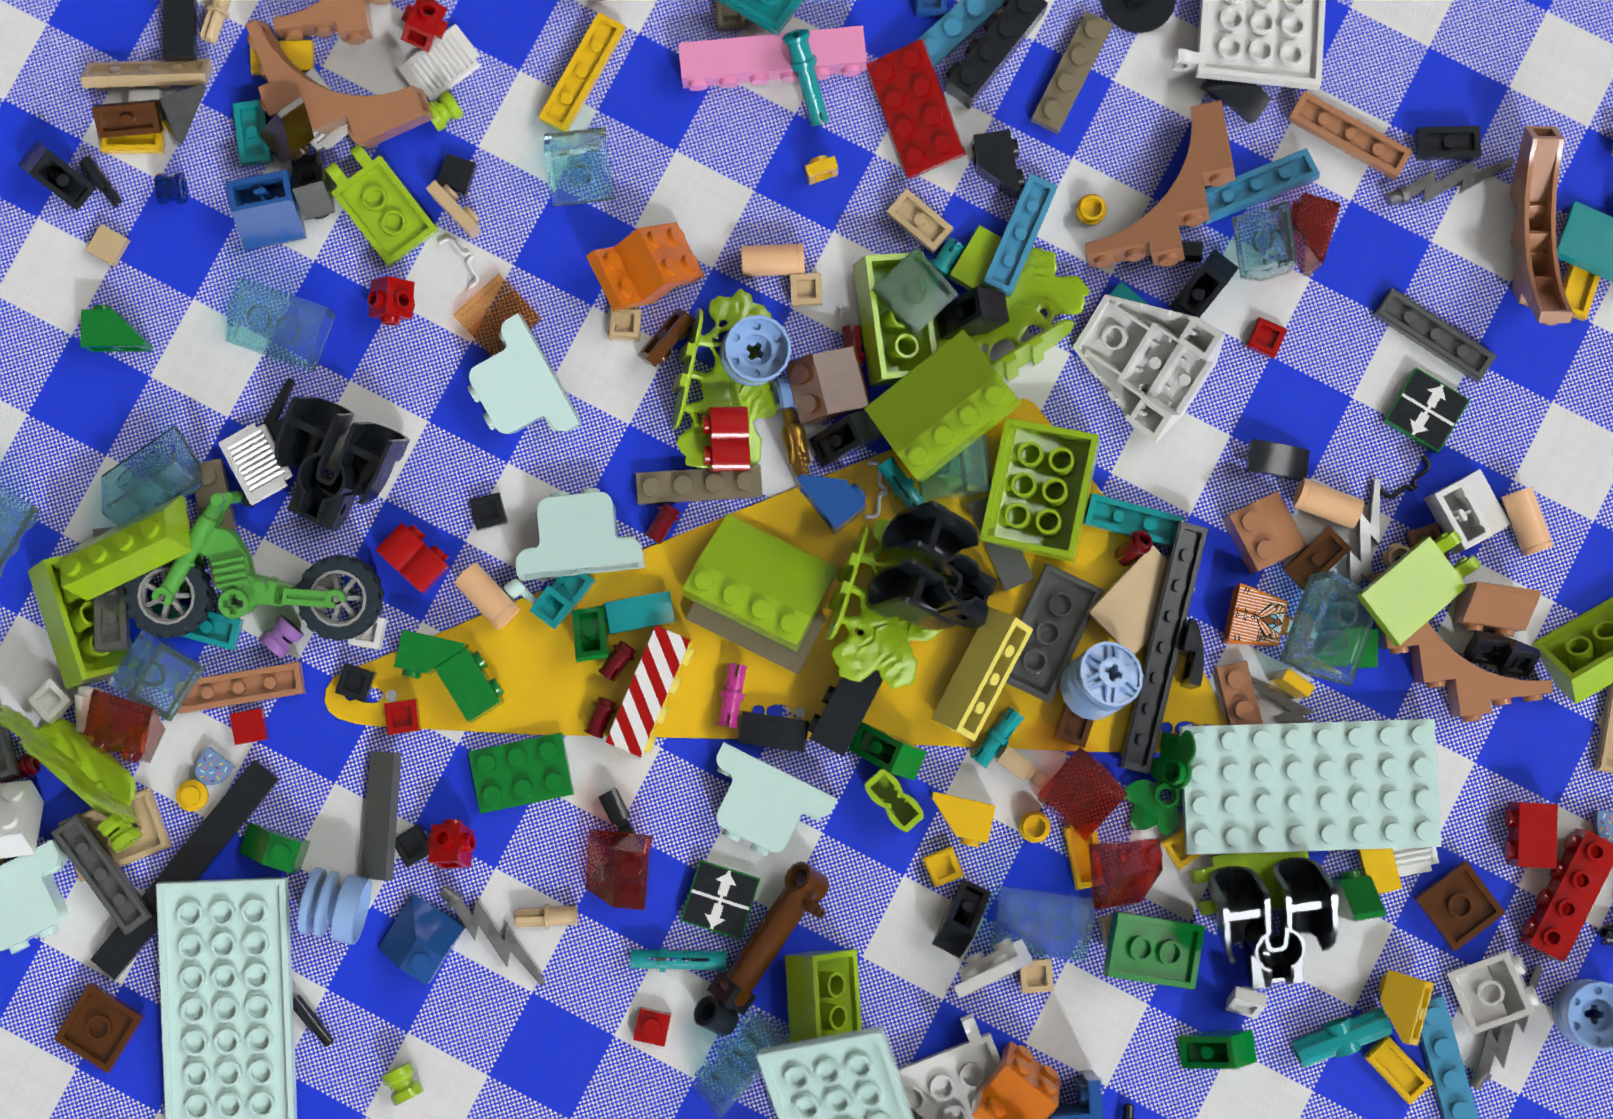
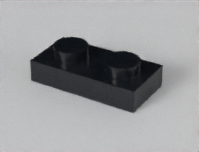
(1448, 143)

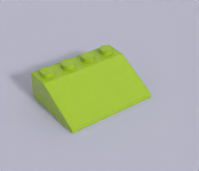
(942, 406)
(1040, 489)
(760, 582)

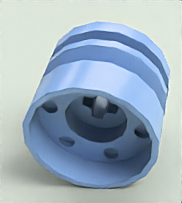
(772, 346)
(1101, 681)
(328, 904)
(1570, 1010)

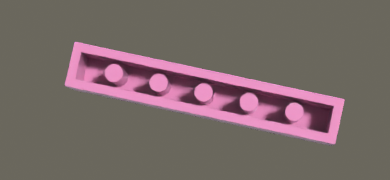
(767, 58)

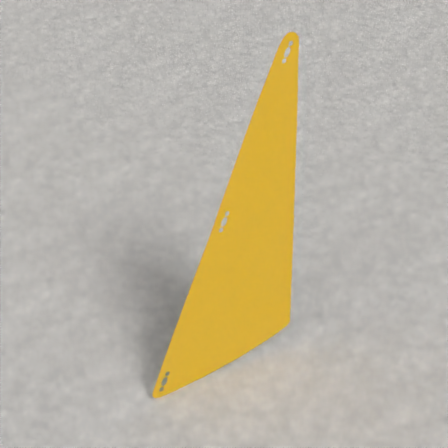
(556, 694)

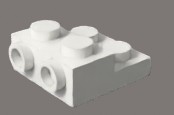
(990, 968)
(1493, 991)

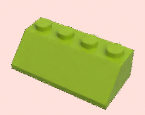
(887, 343)
(127, 550)
(71, 628)
(1581, 653)
(822, 994)

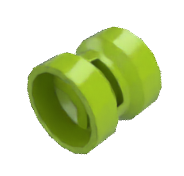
(444, 110)
(119, 832)
(401, 1081)

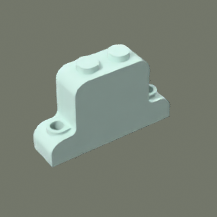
(520, 384)
(578, 538)
(765, 801)
(30, 897)

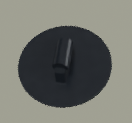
(1139, 15)

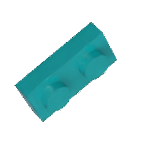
(249, 122)

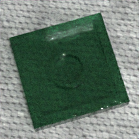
(914, 291)

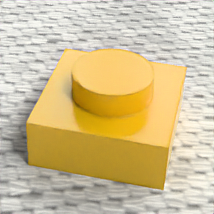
(820, 169)

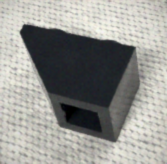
(995, 161)

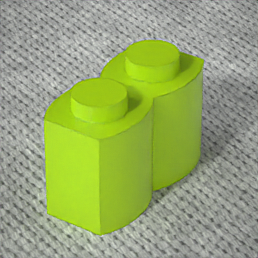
(899, 807)

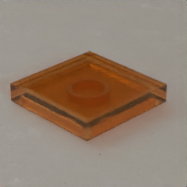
(489, 309)

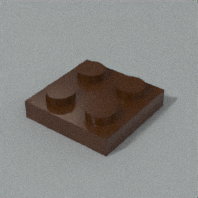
(1459, 905)
(99, 1027)

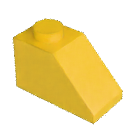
(965, 817)
(1405, 1003)

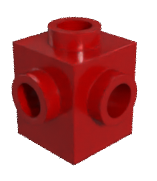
(424, 23)
(391, 300)
(451, 845)

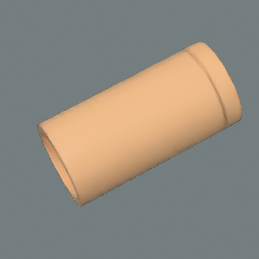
(772, 260)
(1328, 503)
(1527, 521)
(487, 596)

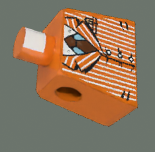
(1255, 618)

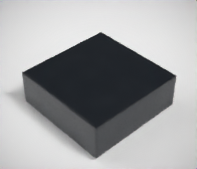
(457, 173)
(488, 511)
(355, 682)
(412, 845)

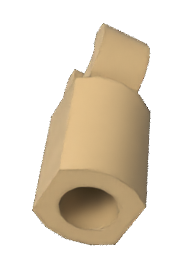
(1021, 767)

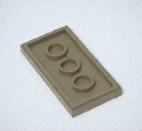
(754, 641)

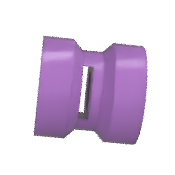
(281, 636)

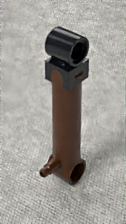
(734, 989)

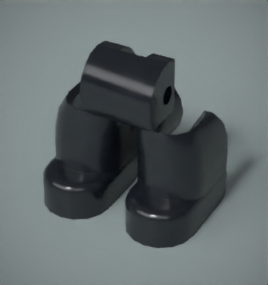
(308, 442)
(931, 539)
(1244, 911)

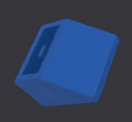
(265, 210)

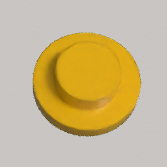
(1091, 209)
(192, 795)
(1034, 826)

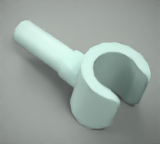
(516, 588)

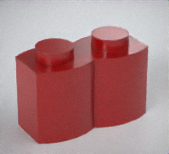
(727, 439)
(413, 558)

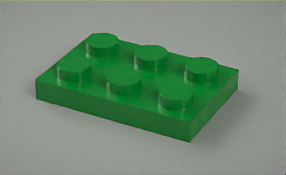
(521, 772)
(1153, 950)

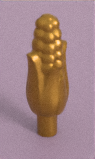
(795, 443)

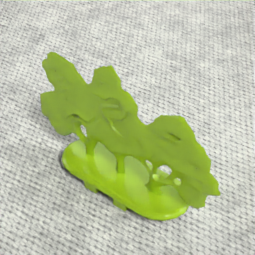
(1034, 290)
(717, 386)
(884, 640)
(68, 755)

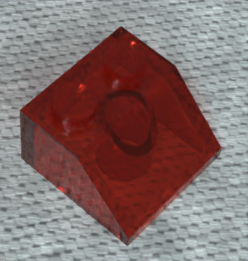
(1312, 227)
(122, 727)
(1082, 794)
(619, 868)
(1124, 870)

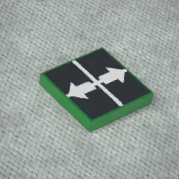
(1426, 410)
(720, 899)

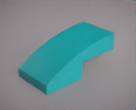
(561, 598)
(639, 612)

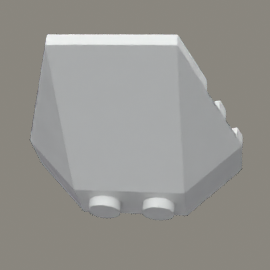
(1148, 360)

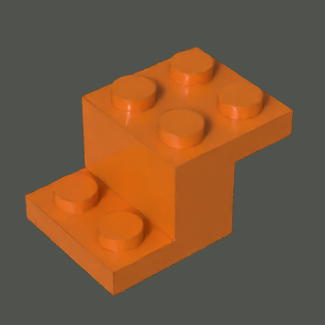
(645, 266)
(1018, 1088)

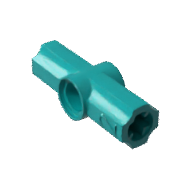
(1341, 1037)

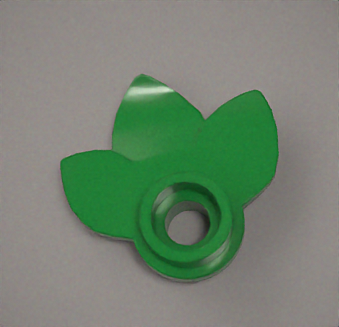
(1175, 759)
(1151, 809)

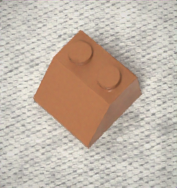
(1264, 532)
(1495, 607)

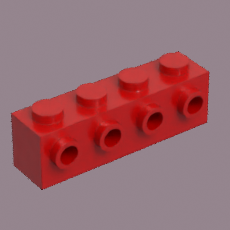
(1569, 895)

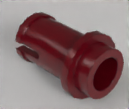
(855, 341)
(662, 522)
(1138, 543)
(617, 660)
(600, 717)
(28, 767)

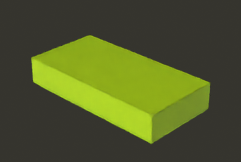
(975, 259)

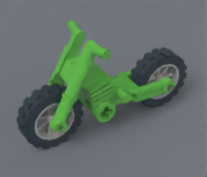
(238, 578)

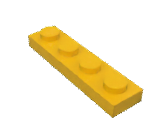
(582, 73)

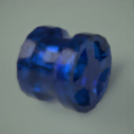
(171, 188)

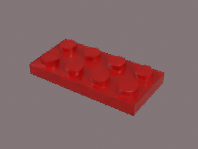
(916, 109)

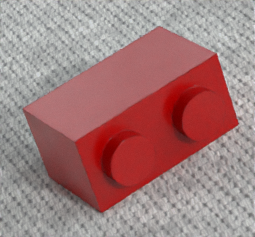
(1531, 835)

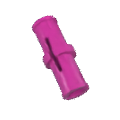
(732, 695)

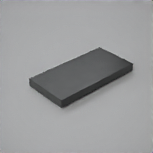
(1058, 621)

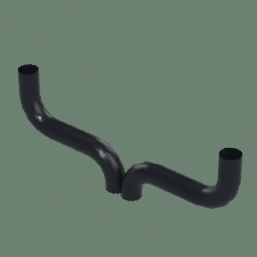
(1414, 481)

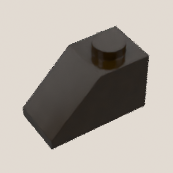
(289, 132)

